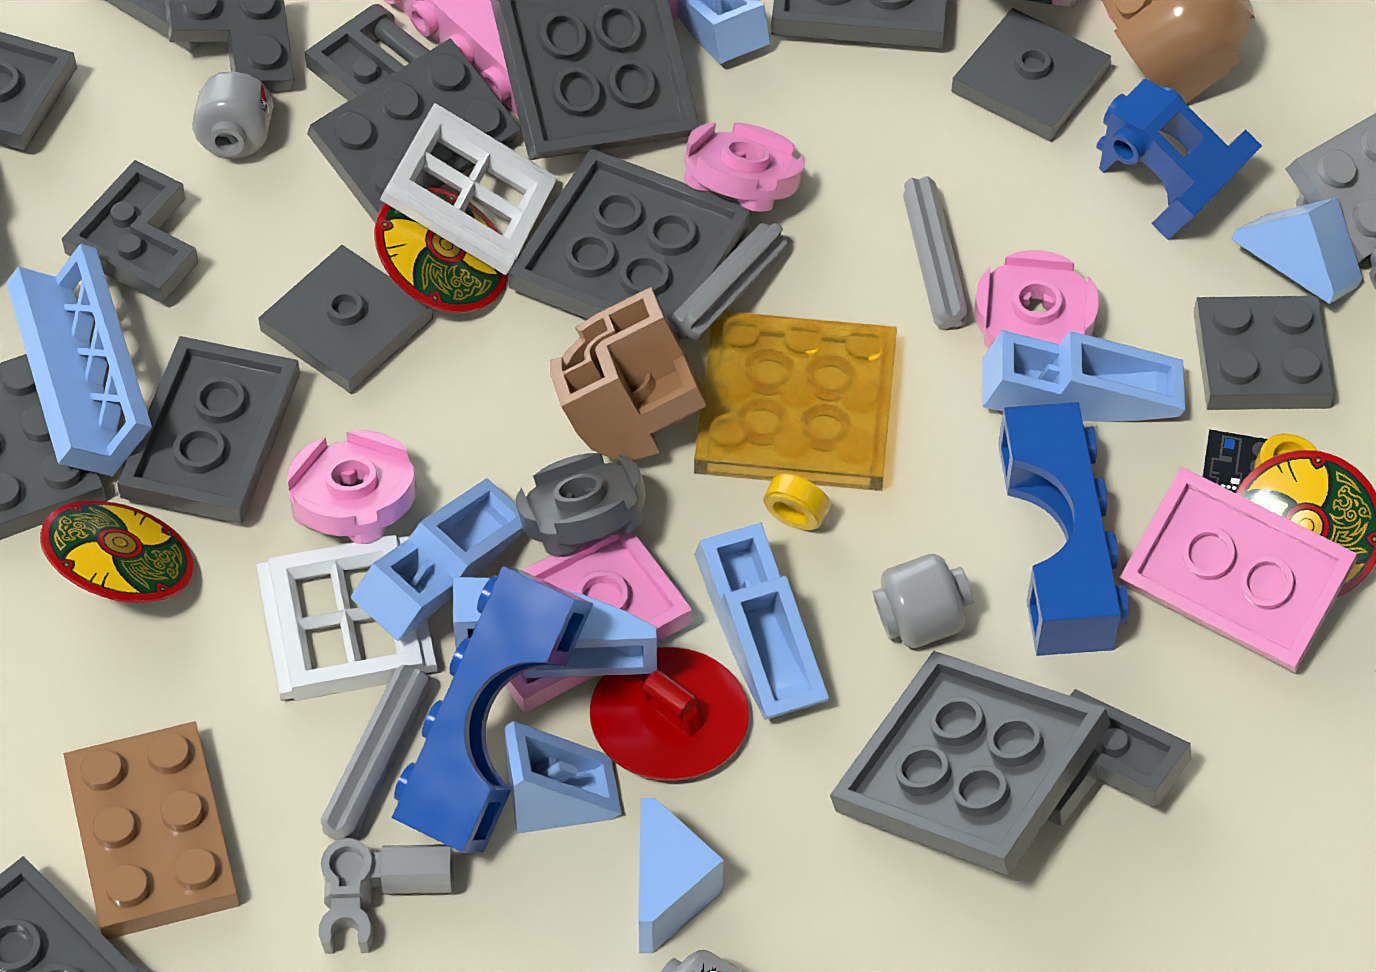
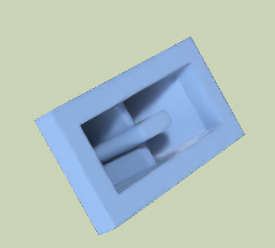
(1307, 246)
(557, 781)
(675, 875)

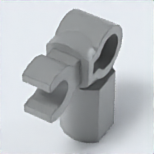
(354, 872)

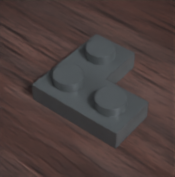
(253, 31)
(128, 236)
(1129, 757)

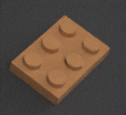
(150, 830)

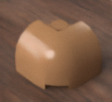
(1182, 41)
(626, 378)

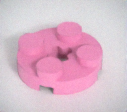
(743, 164)
(1040, 276)
(356, 511)

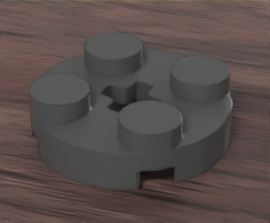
(582, 502)

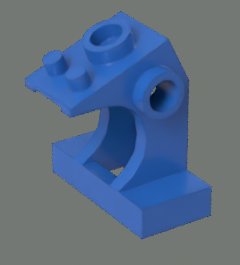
(1190, 180)

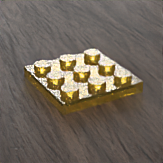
(796, 400)

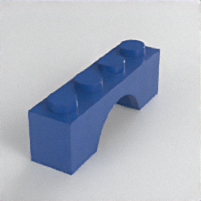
(1073, 592)
(453, 784)

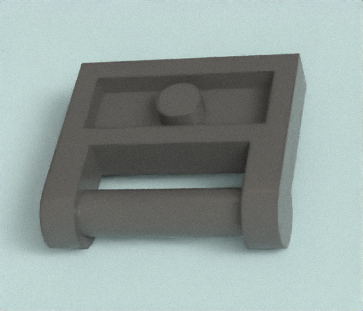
(352, 59)

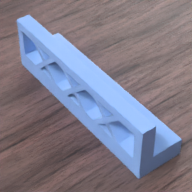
(72, 371)

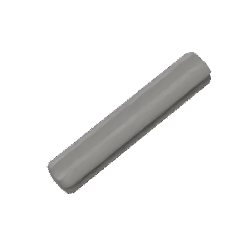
(935, 253)
(729, 281)
(375, 753)

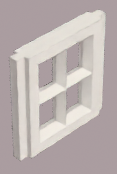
(451, 220)
(288, 628)

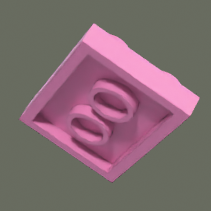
(1238, 569)
(614, 572)

